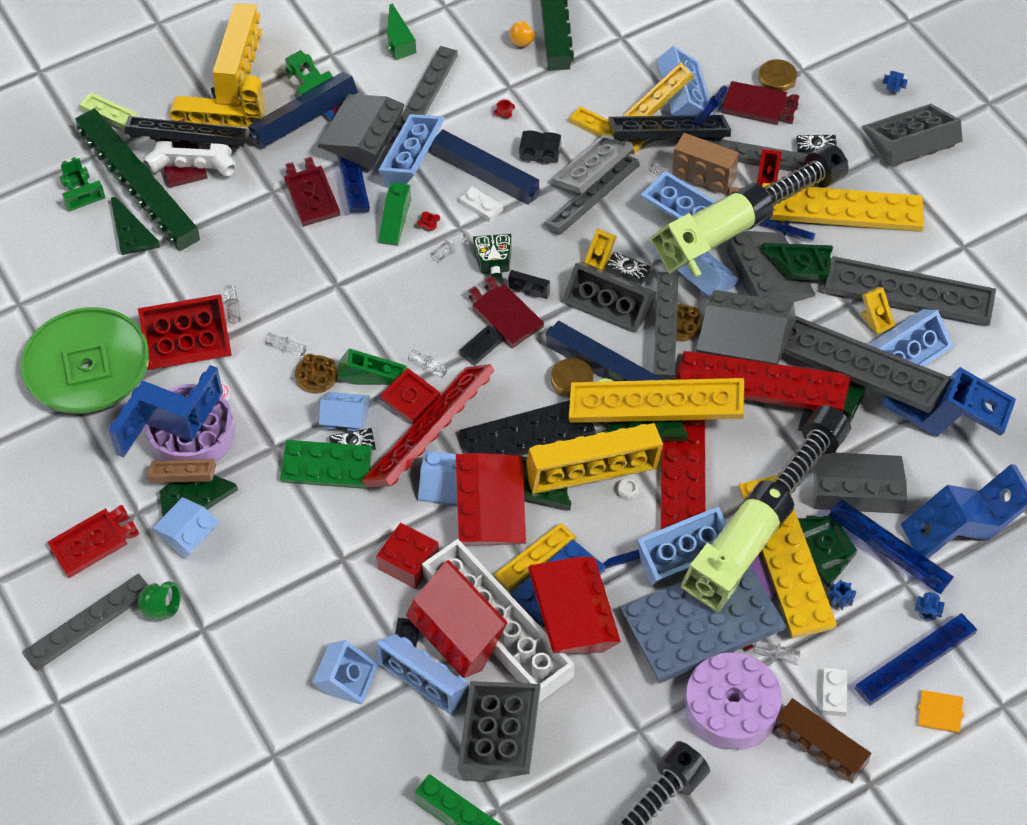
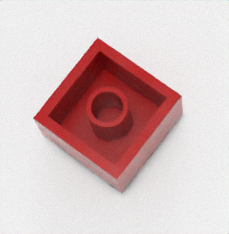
(405, 553)

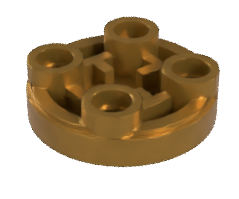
(777, 75)
(688, 322)
(570, 371)
(316, 373)

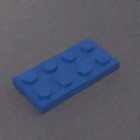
(525, 594)

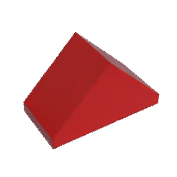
(769, 166)

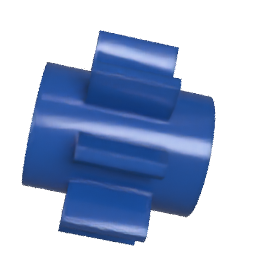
(895, 81)
(835, 594)
(929, 606)

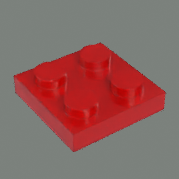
(409, 395)

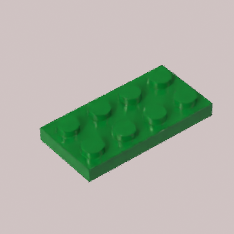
(325, 464)

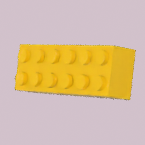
(237, 53)
(593, 458)

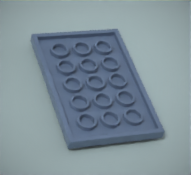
(683, 632)

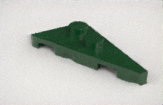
(131, 233)

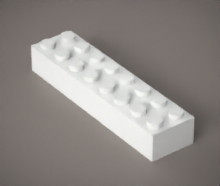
(523, 644)

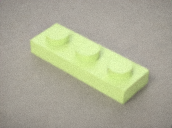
(110, 111)

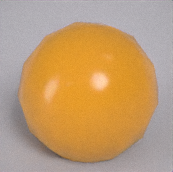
(521, 34)

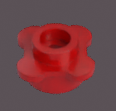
(504, 108)
(428, 221)

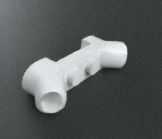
(165, 155)

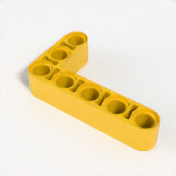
(209, 112)

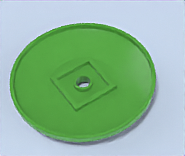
(80, 336)

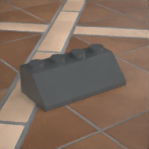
(608, 296)

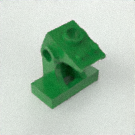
(296, 65)
(73, 176)

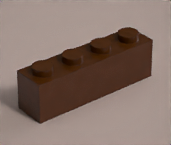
(822, 741)

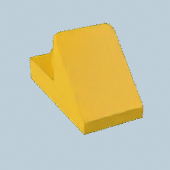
(600, 249)
(877, 310)

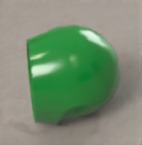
(153, 601)

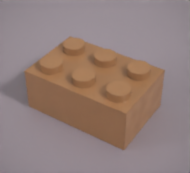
(705, 163)

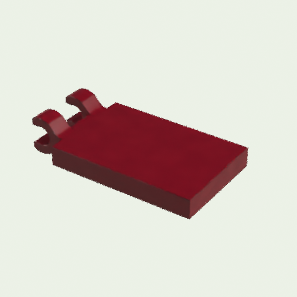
(759, 103)
(183, 175)
(311, 193)
(505, 312)

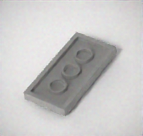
(592, 164)

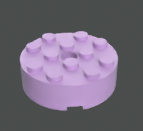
(209, 443)
(735, 679)

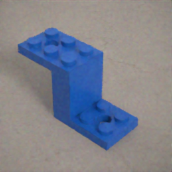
(963, 396)
(166, 411)
(967, 512)

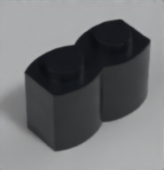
(540, 146)

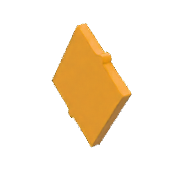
(940, 711)

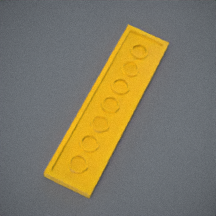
(852, 208)
(657, 400)
(795, 576)

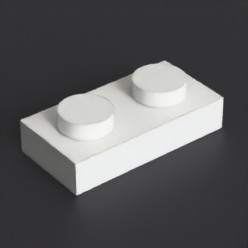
(481, 204)
(834, 692)

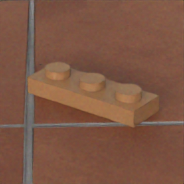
(181, 470)

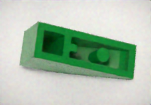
(400, 39)
(394, 213)
(368, 369)

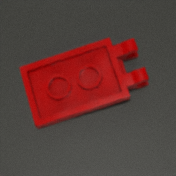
(92, 540)

